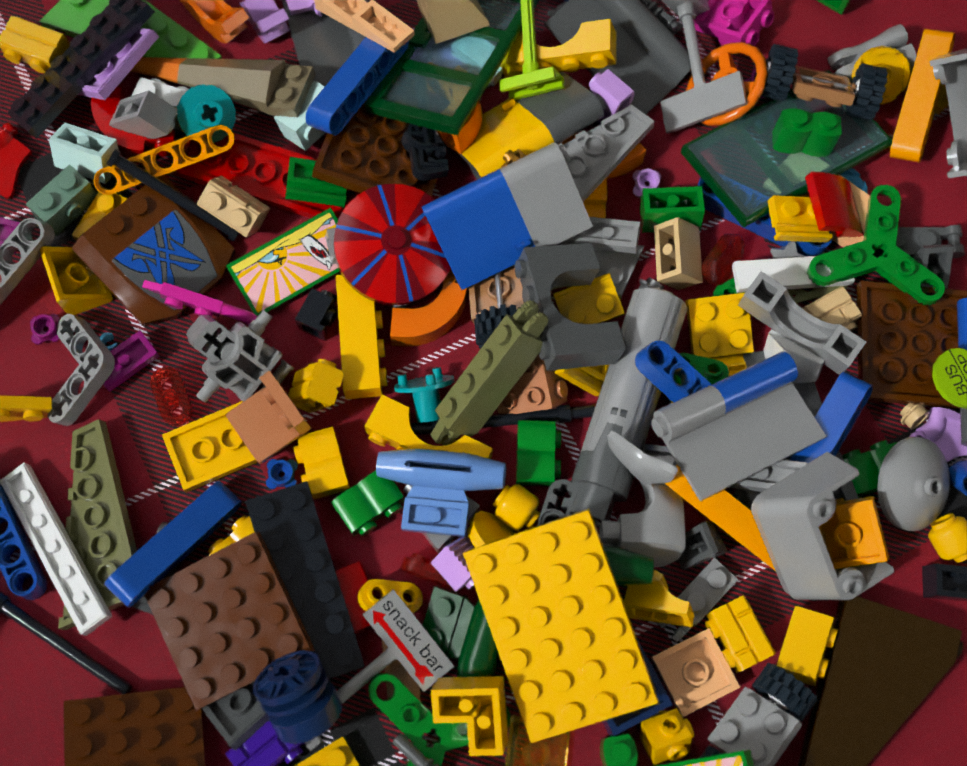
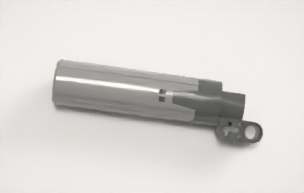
(624, 407)

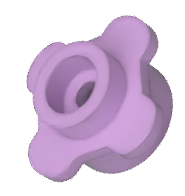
(643, 176)

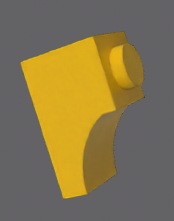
(656, 604)

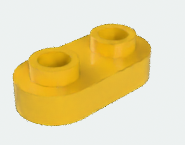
(367, 600)

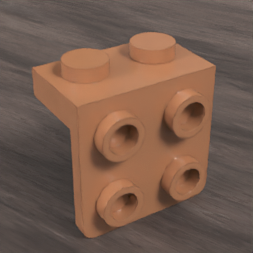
(535, 391)

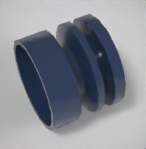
(298, 697)

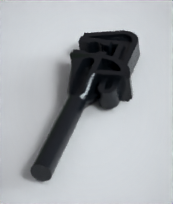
(425, 145)

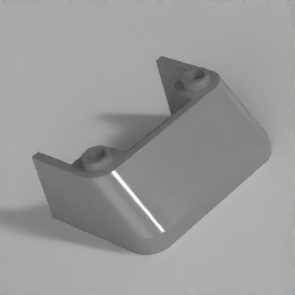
(952, 72)
(789, 526)

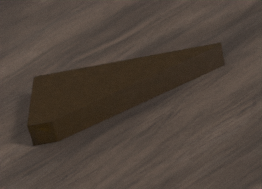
(874, 680)

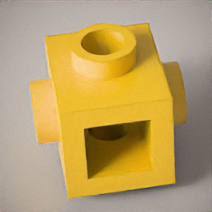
(666, 736)

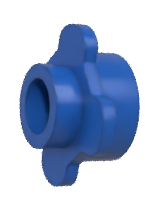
(275, 467)

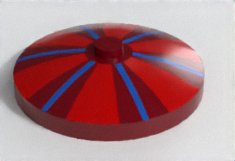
(389, 245)

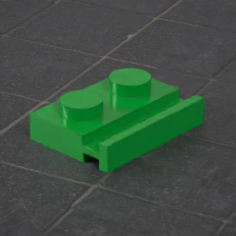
(304, 187)

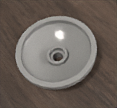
(913, 483)

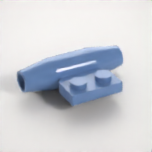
(439, 485)

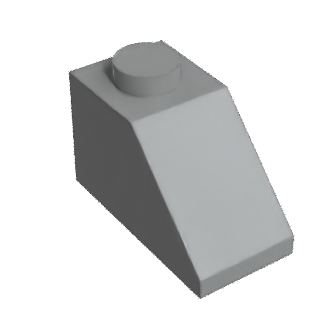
(144, 115)

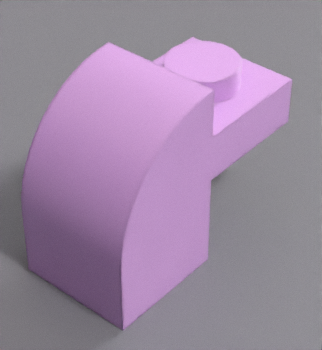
(266, 18)

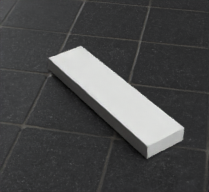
(786, 271)

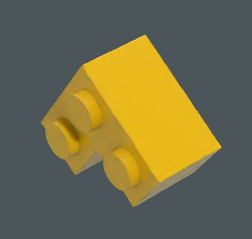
(480, 705)

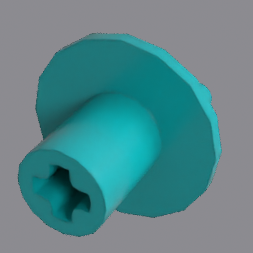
(204, 108)
(425, 392)

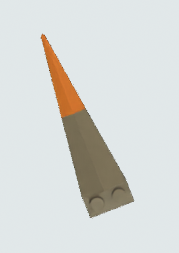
(259, 84)

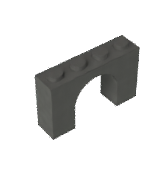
(565, 341)

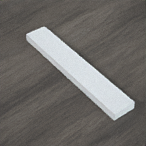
(55, 549)

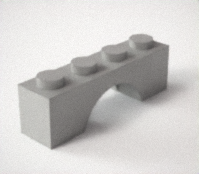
(774, 307)

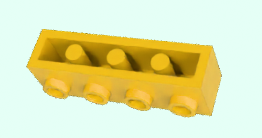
(359, 343)

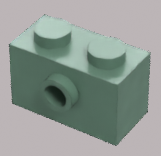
(62, 199)

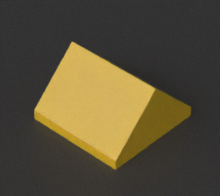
(72, 281)

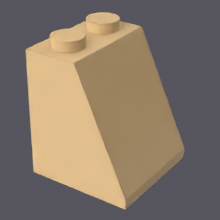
(452, 17)

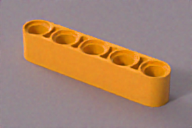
(920, 98)
(180, 159)
(727, 514)

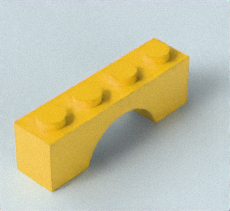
(590, 47)
(391, 426)

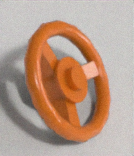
(727, 66)

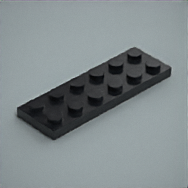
(79, 64)
(305, 565)

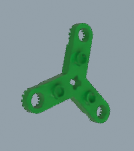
(893, 265)
(416, 719)

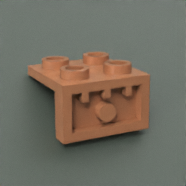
(268, 420)

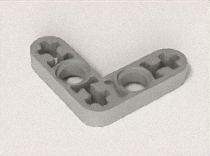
(94, 368)

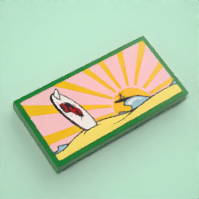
(285, 264)

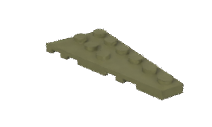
(99, 513)

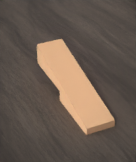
(368, 20)

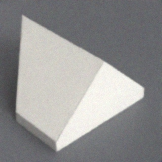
(807, 363)

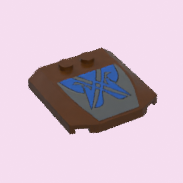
(155, 243)

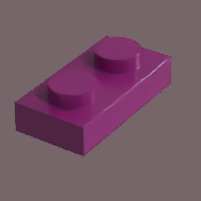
(129, 359)

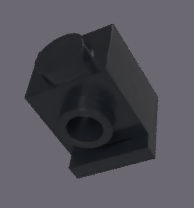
(317, 313)

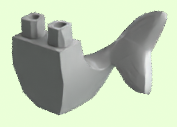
(660, 526)

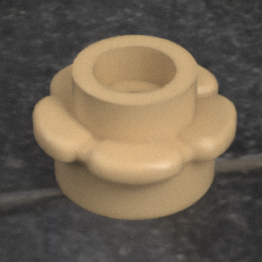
(914, 415)

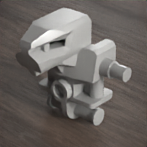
(235, 355)

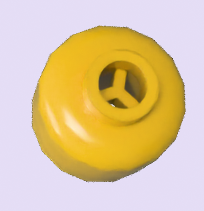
(516, 507)
(949, 537)

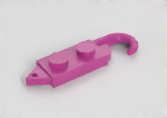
(203, 305)

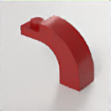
(128, 143)

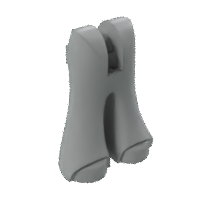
(892, 37)

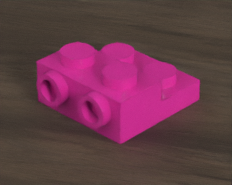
(735, 20)

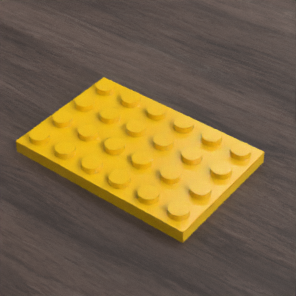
(560, 626)

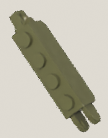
(490, 374)

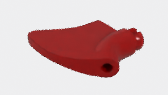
(12, 157)

